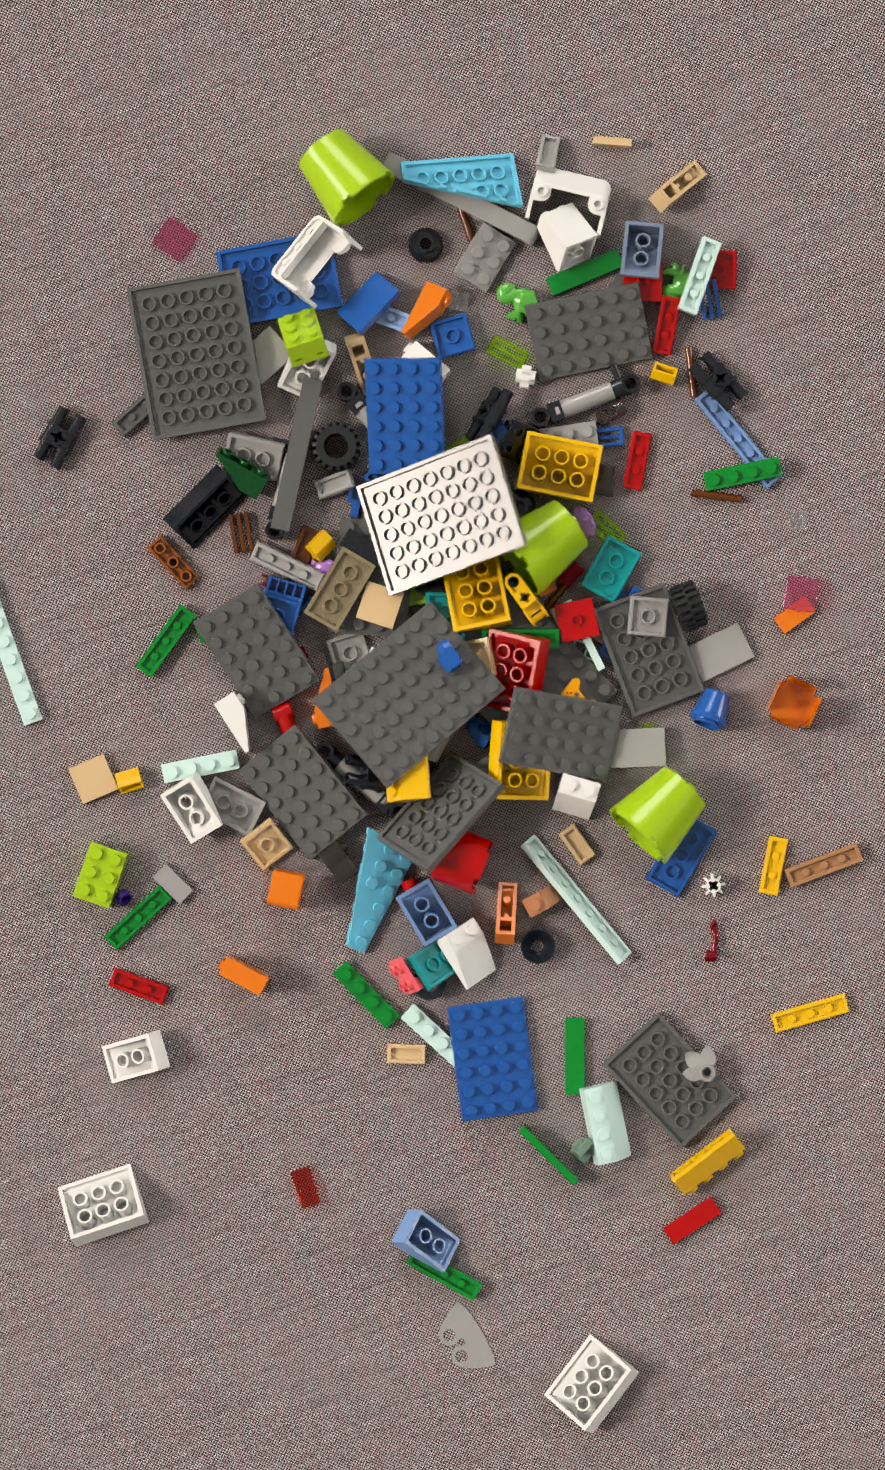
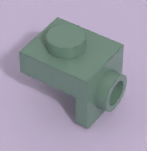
(582, 1149)

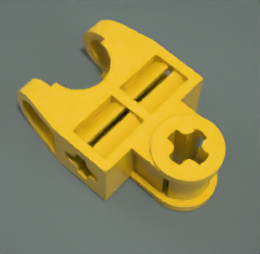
(528, 606)

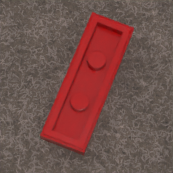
(666, 325)
(637, 460)
(139, 986)
(692, 1220)

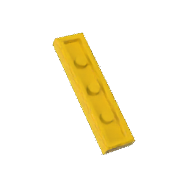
(810, 1012)

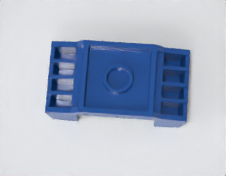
(286, 599)

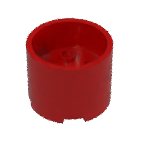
(464, 863)

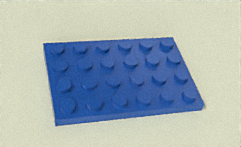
(264, 294)
(403, 411)
(492, 1058)

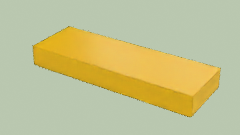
(773, 865)

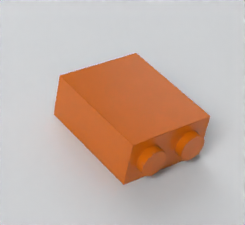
(243, 974)

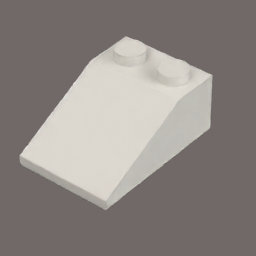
(292, 378)
(235, 715)
(192, 807)
(467, 952)
(136, 1056)

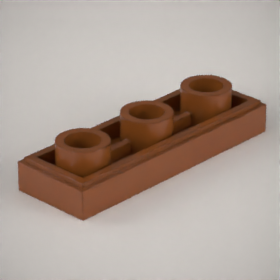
(165, 553)

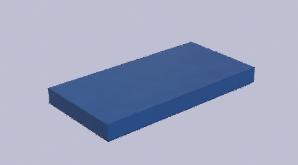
(681, 865)

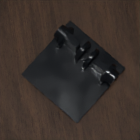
(514, 439)

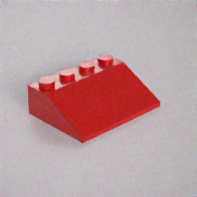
(518, 662)

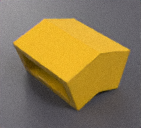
(663, 373)
(321, 545)
(129, 780)

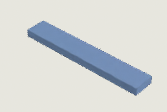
(732, 433)

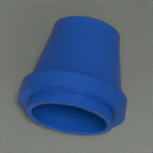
(711, 710)

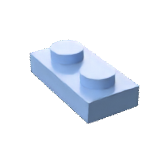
(393, 319)

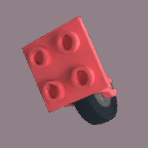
(411, 983)

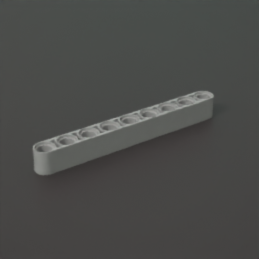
(476, 208)

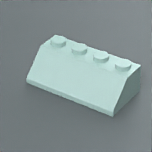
(605, 1122)

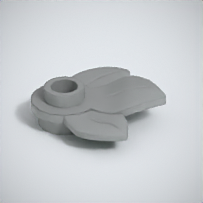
(698, 1063)

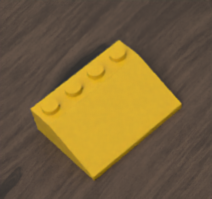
(559, 467)
(478, 597)
(519, 781)

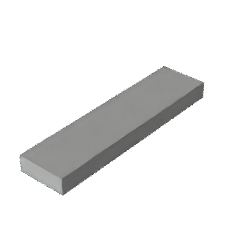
(287, 566)

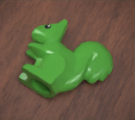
(679, 280)
(519, 297)

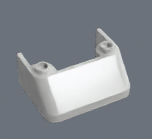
(594, 188)
(309, 255)

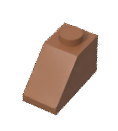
(541, 900)

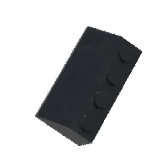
(205, 506)

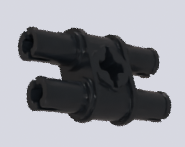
(718, 371)
(489, 413)
(63, 447)
(365, 779)

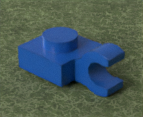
(353, 498)

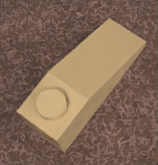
(677, 186)
(358, 352)

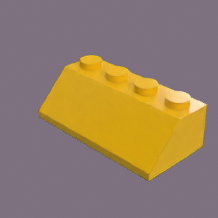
(412, 785)
(707, 1161)

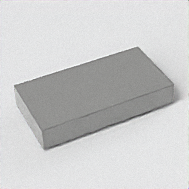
(547, 153)
(334, 484)
(173, 883)

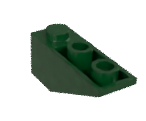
(245, 476)

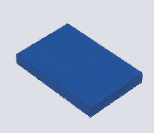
(369, 303)

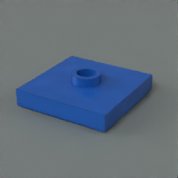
(452, 336)

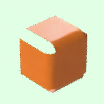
(794, 703)
(285, 889)

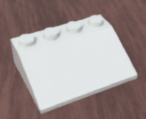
(102, 1205)
(591, 1384)

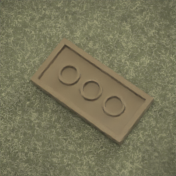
(339, 589)

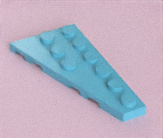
(478, 177)
(376, 886)

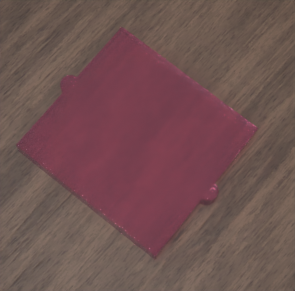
(174, 239)
(801, 594)

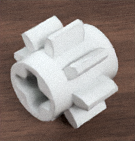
(525, 376)
(707, 886)

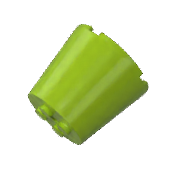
(344, 176)
(552, 546)
(659, 813)

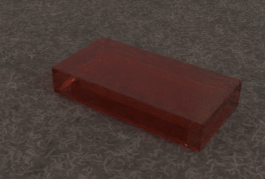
(305, 1187)

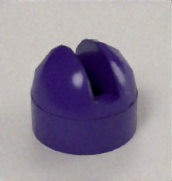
(123, 897)

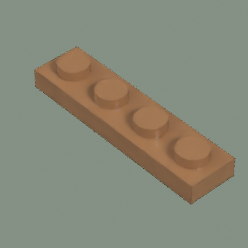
(823, 864)

